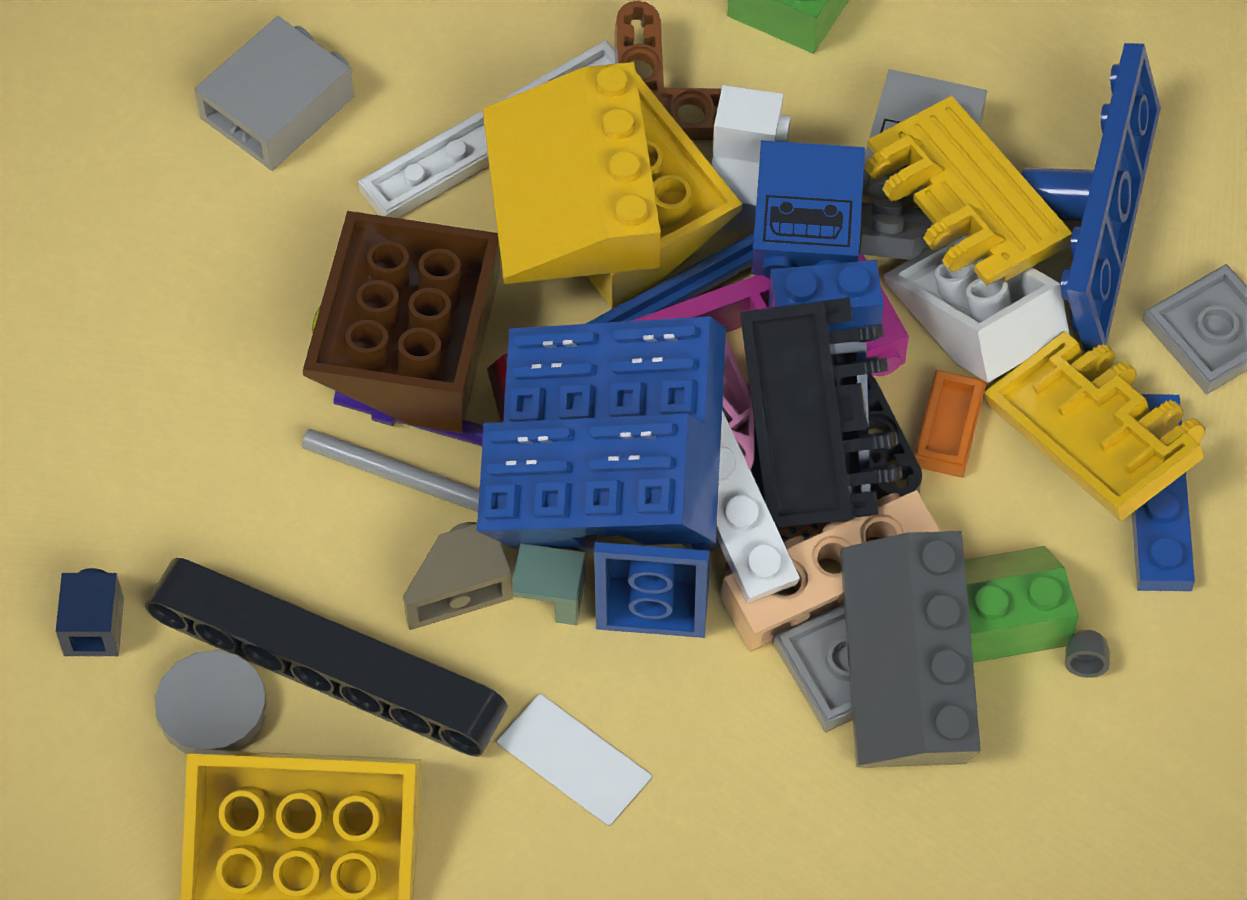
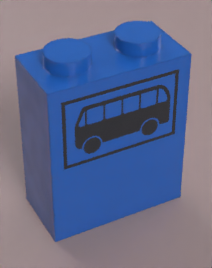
(807, 205)

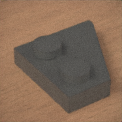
(892, 230)

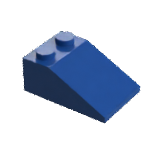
(651, 589)

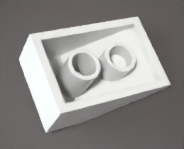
(980, 324)

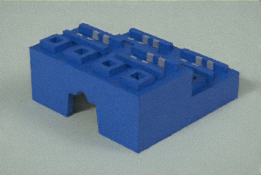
(607, 434)

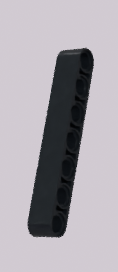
(327, 657)

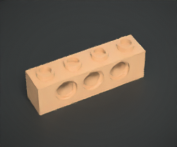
(817, 589)

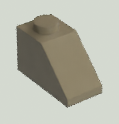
(458, 577)

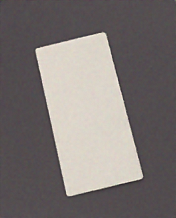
(574, 759)

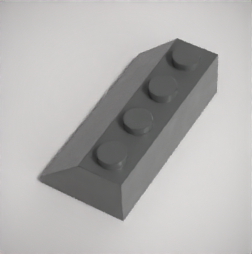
(910, 651)

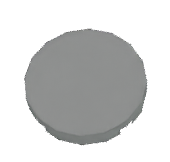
(210, 702)

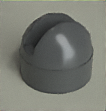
(1087, 654)

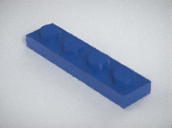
(1164, 532)

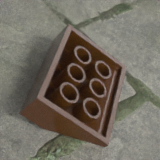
(406, 317)

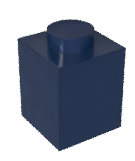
(90, 613)

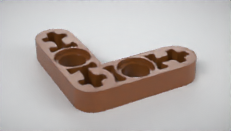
(651, 53)

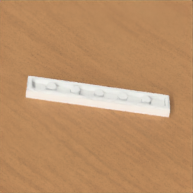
(452, 154)

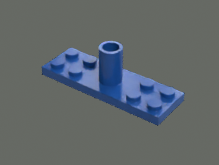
(1105, 196)

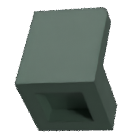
(551, 577)

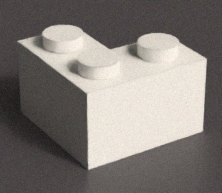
(740, 125)

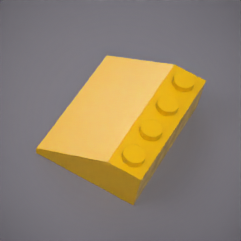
(573, 177)
(688, 196)
(299, 826)

